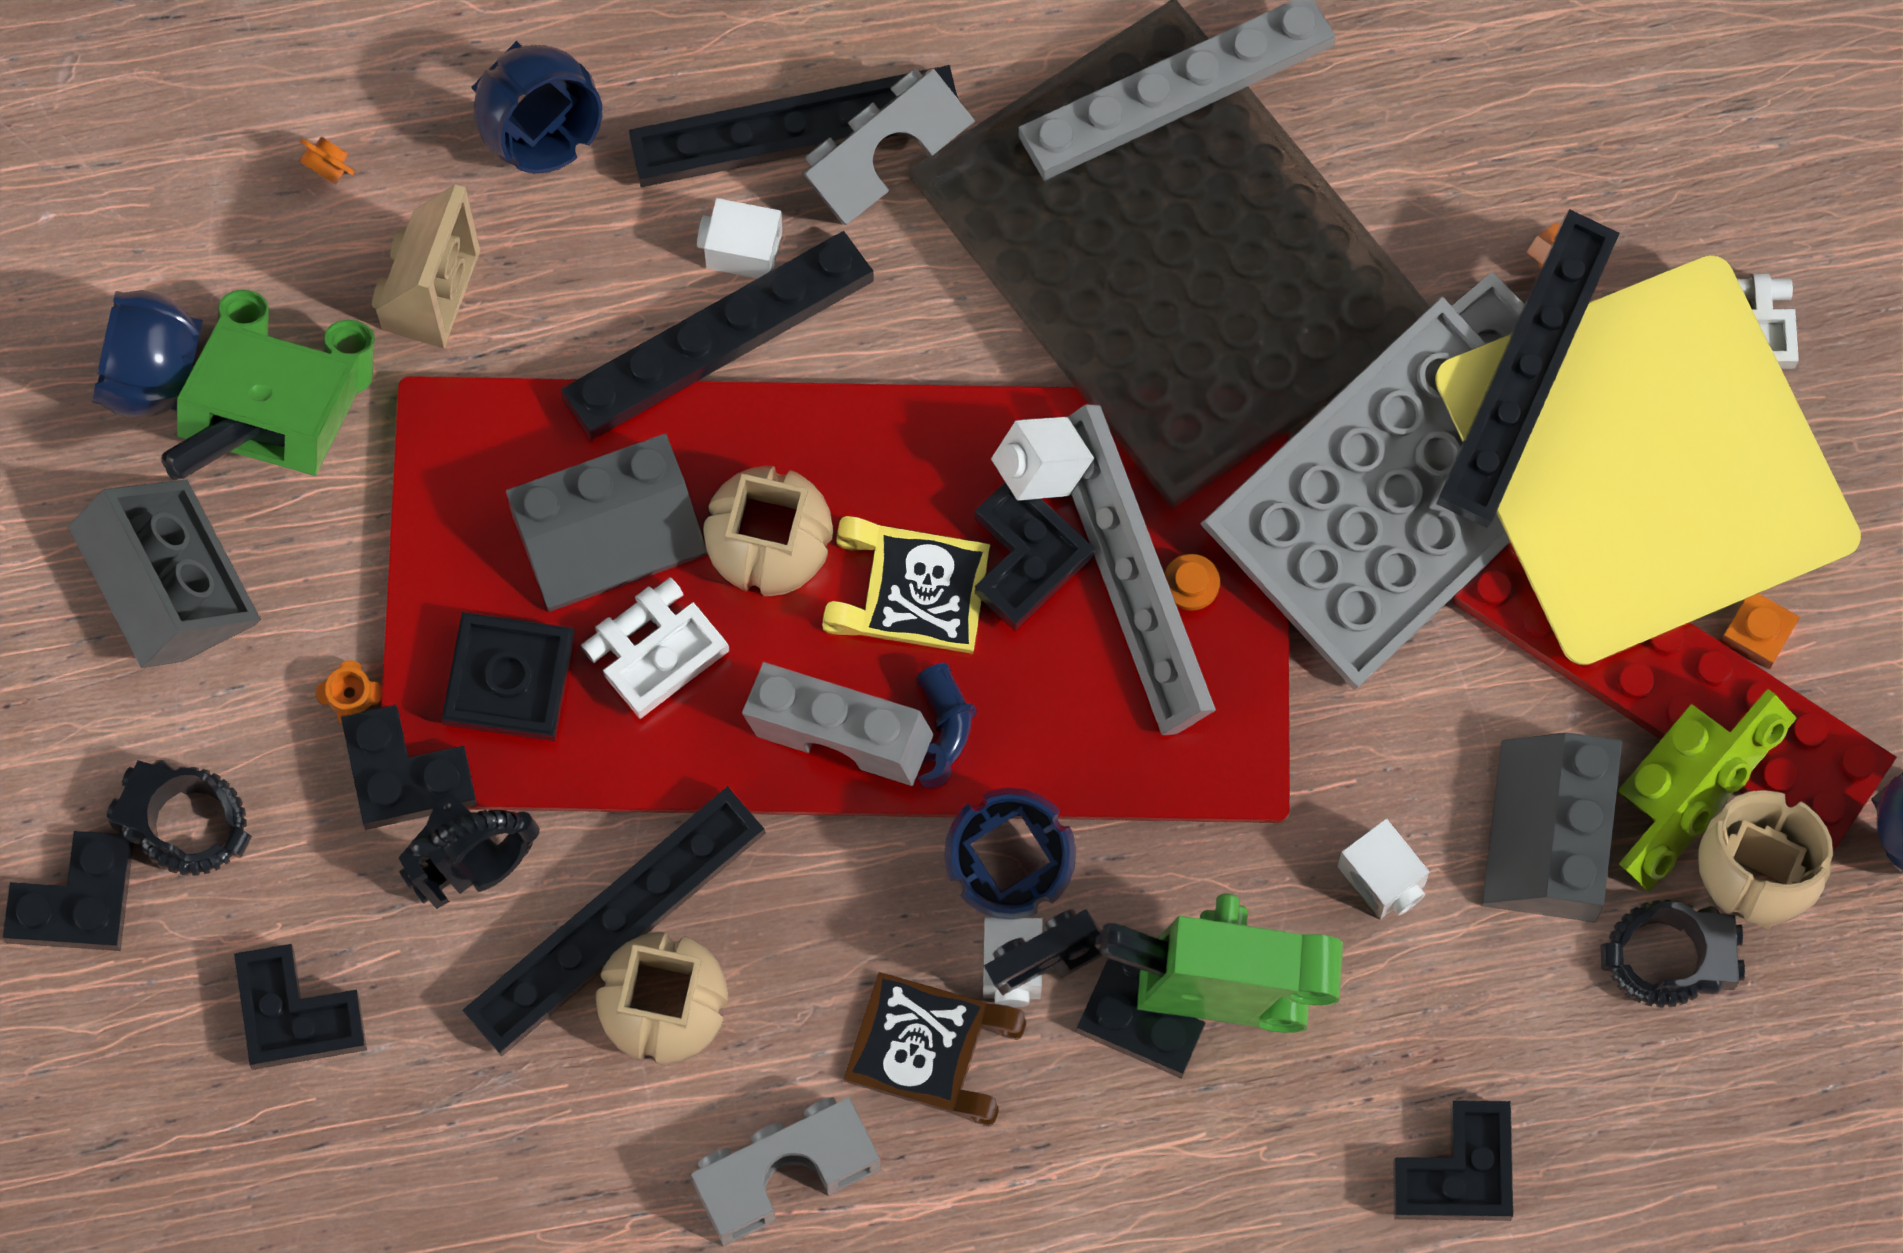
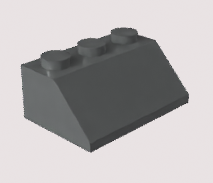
(606, 522)
(162, 571)
(1552, 825)

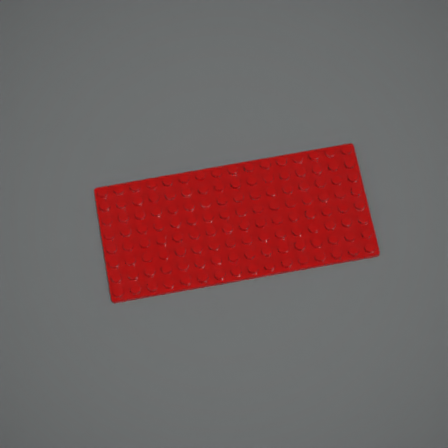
(1051, 699)

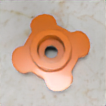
(325, 159)
(348, 676)

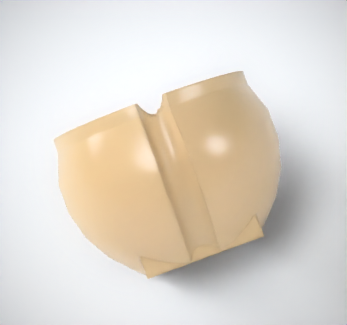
(760, 562)
(1770, 839)
(655, 1034)

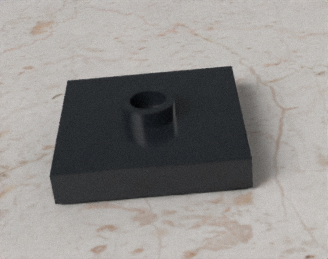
(508, 676)

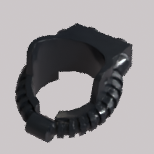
(146, 792)
(459, 850)
(1715, 943)

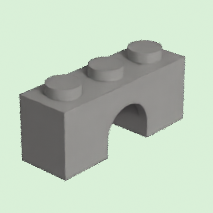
(846, 172)
(870, 730)
(826, 1141)

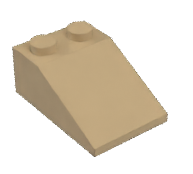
(429, 269)

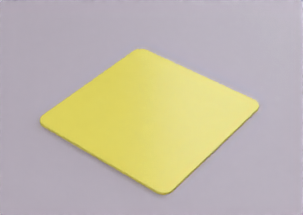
(1661, 465)

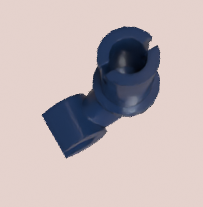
(952, 722)

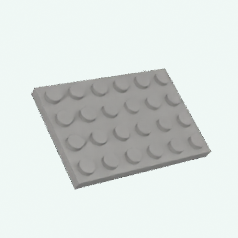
(1348, 513)

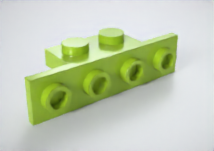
(1692, 778)

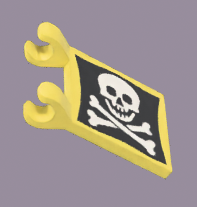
(917, 587)

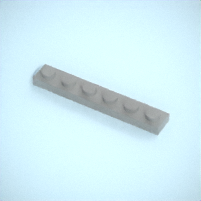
(1176, 86)
(1137, 582)

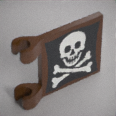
(921, 1045)

